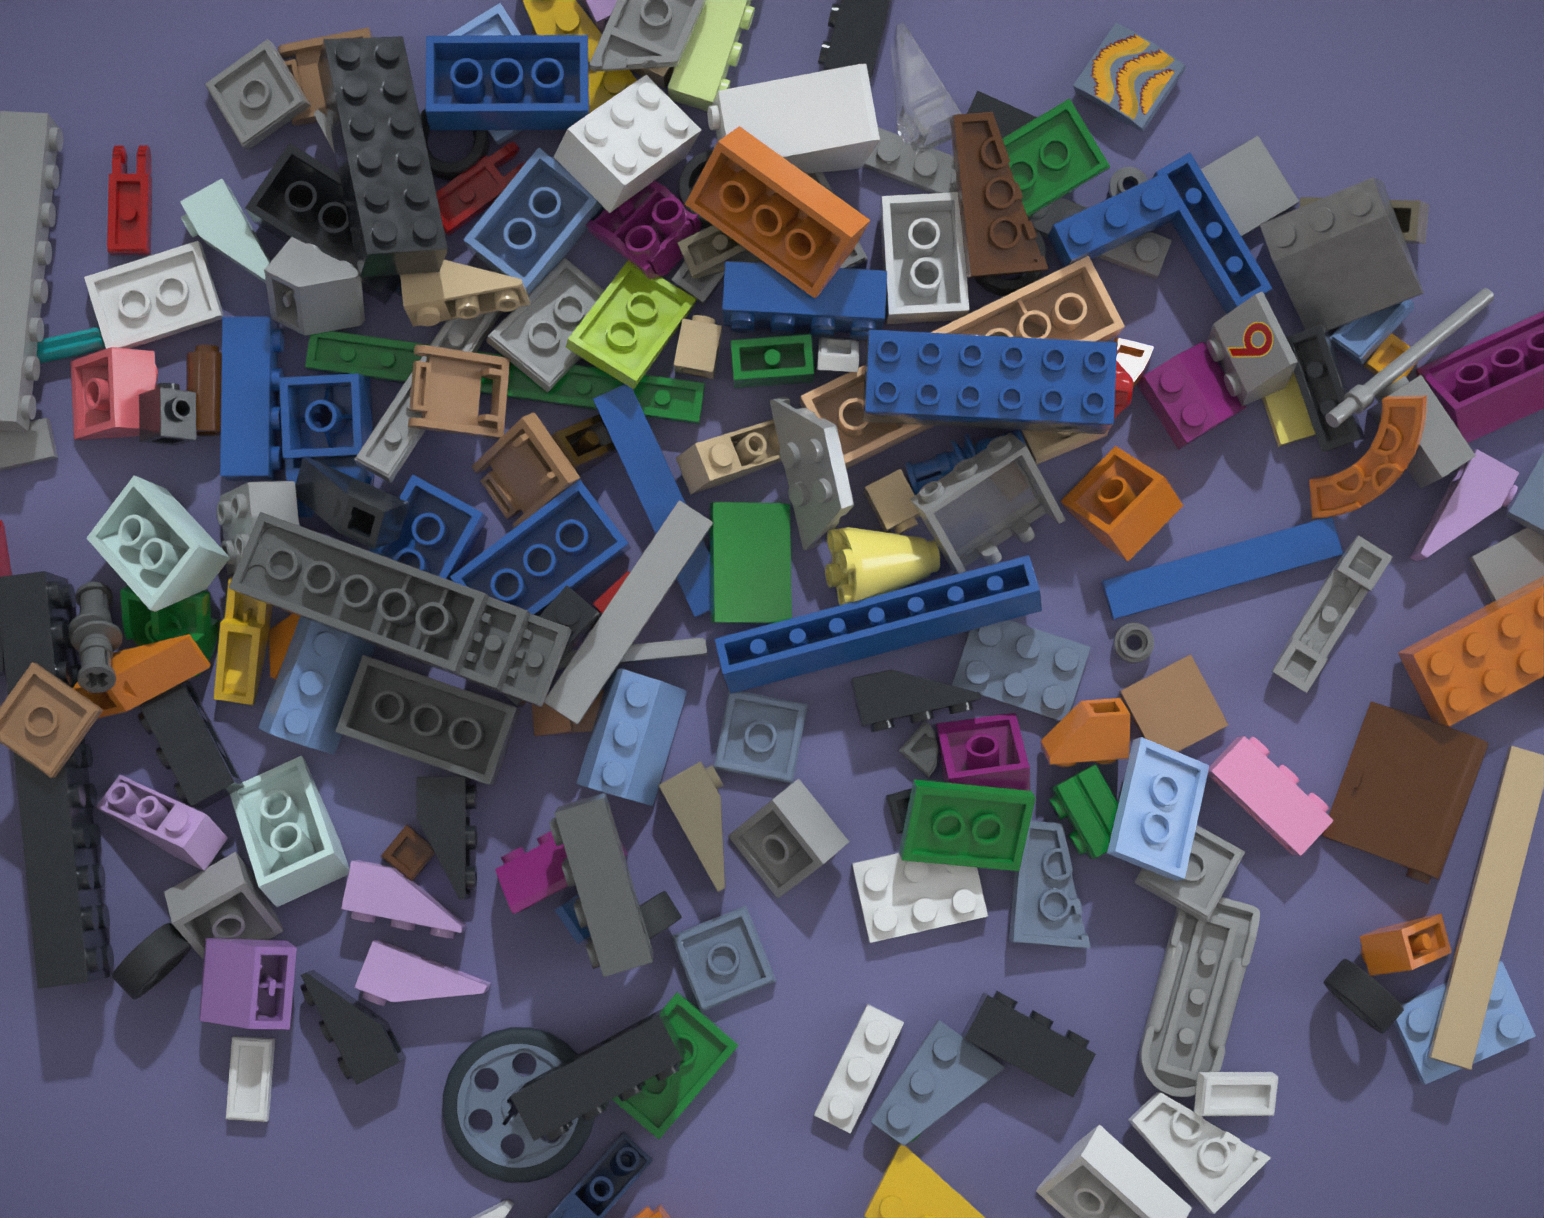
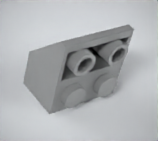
(313, 290)

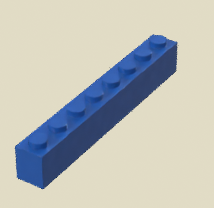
(879, 624)

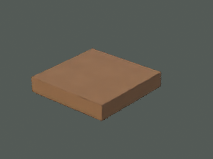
(1174, 706)
(45, 720)

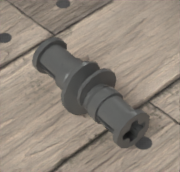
(95, 637)

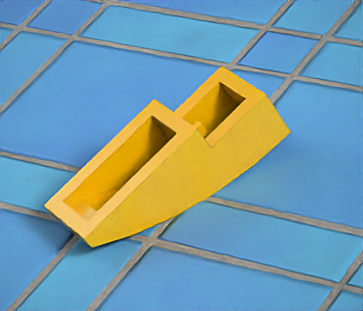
(241, 648)

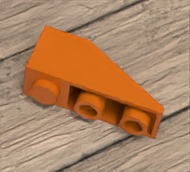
(148, 672)

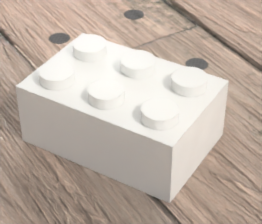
(627, 143)
(923, 258)

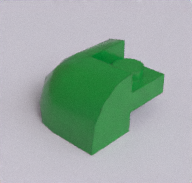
(179, 619)

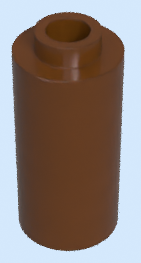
(204, 378)

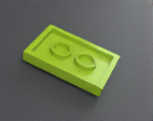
(630, 324)

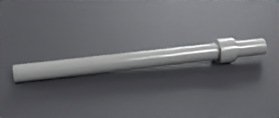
(1363, 395)

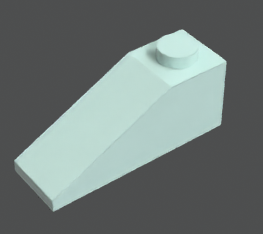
(224, 227)

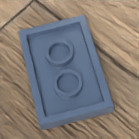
(1022, 668)

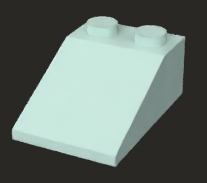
(288, 832)

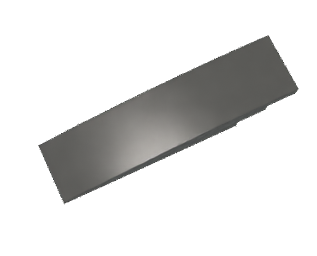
(401, 609)

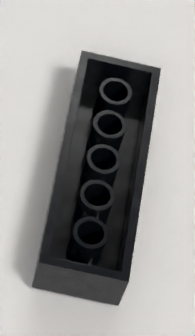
(381, 156)

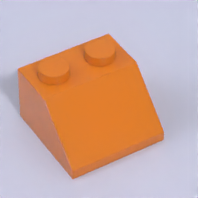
(1122, 502)

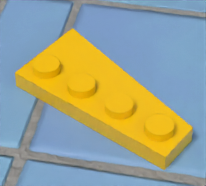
(569, 18)
(916, 1191)

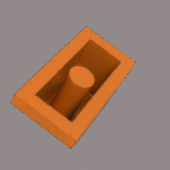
(1405, 945)

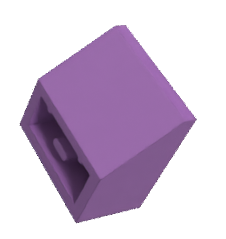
(248, 983)

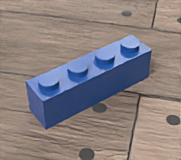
(1212, 236)
(250, 399)

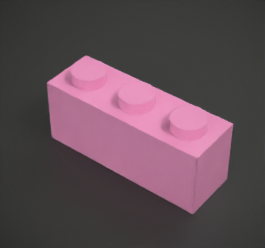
(1270, 794)

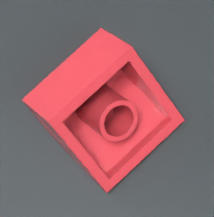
(108, 392)

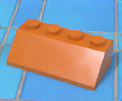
(776, 211)

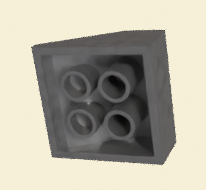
(1343, 256)

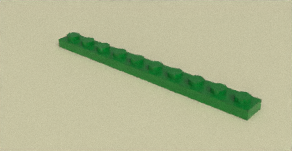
(394, 361)

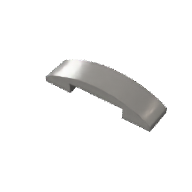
(1330, 613)

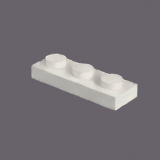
(858, 1068)

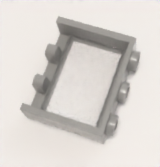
(986, 503)

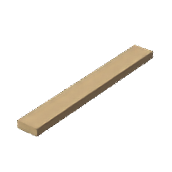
(1489, 909)

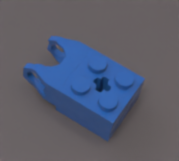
(335, 445)

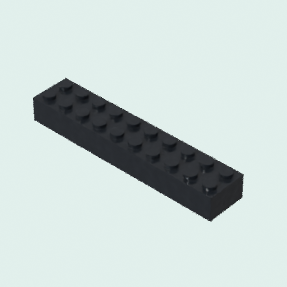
(56, 811)

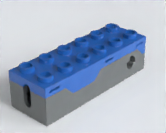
(993, 382)

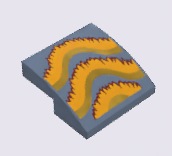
(1129, 77)

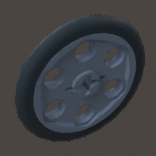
(463, 1096)

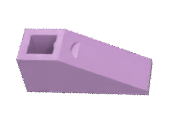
(164, 822)
(386, 893)

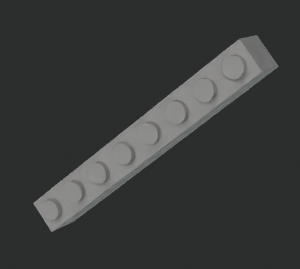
(26, 212)

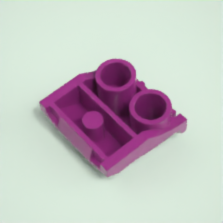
(647, 229)

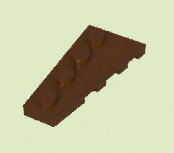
(992, 215)

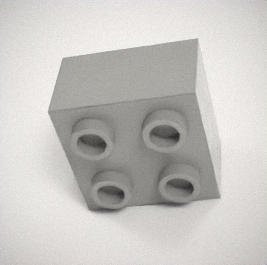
(241, 507)

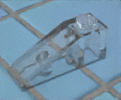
(920, 96)

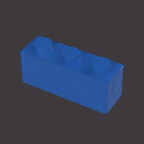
(1114, 221)

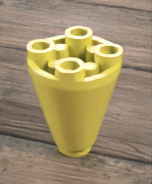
(876, 562)

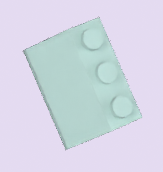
(156, 545)

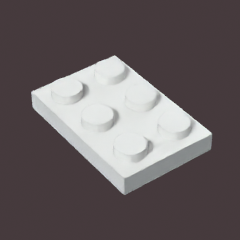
(154, 297)
(915, 896)

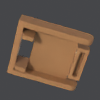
(306, 70)
(449, 392)
(526, 469)

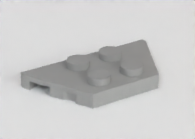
(646, 34)
(813, 470)

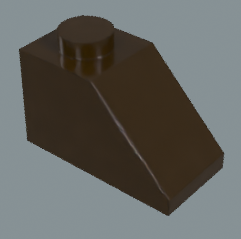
(585, 443)

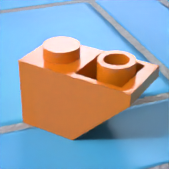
(1090, 732)

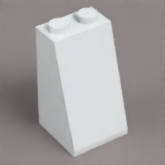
(809, 119)

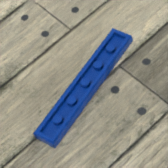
(653, 482)
(1221, 568)

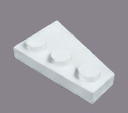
(1199, 1153)

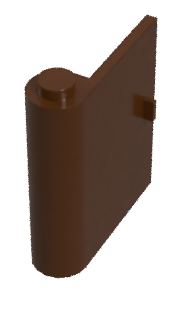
(1406, 790)

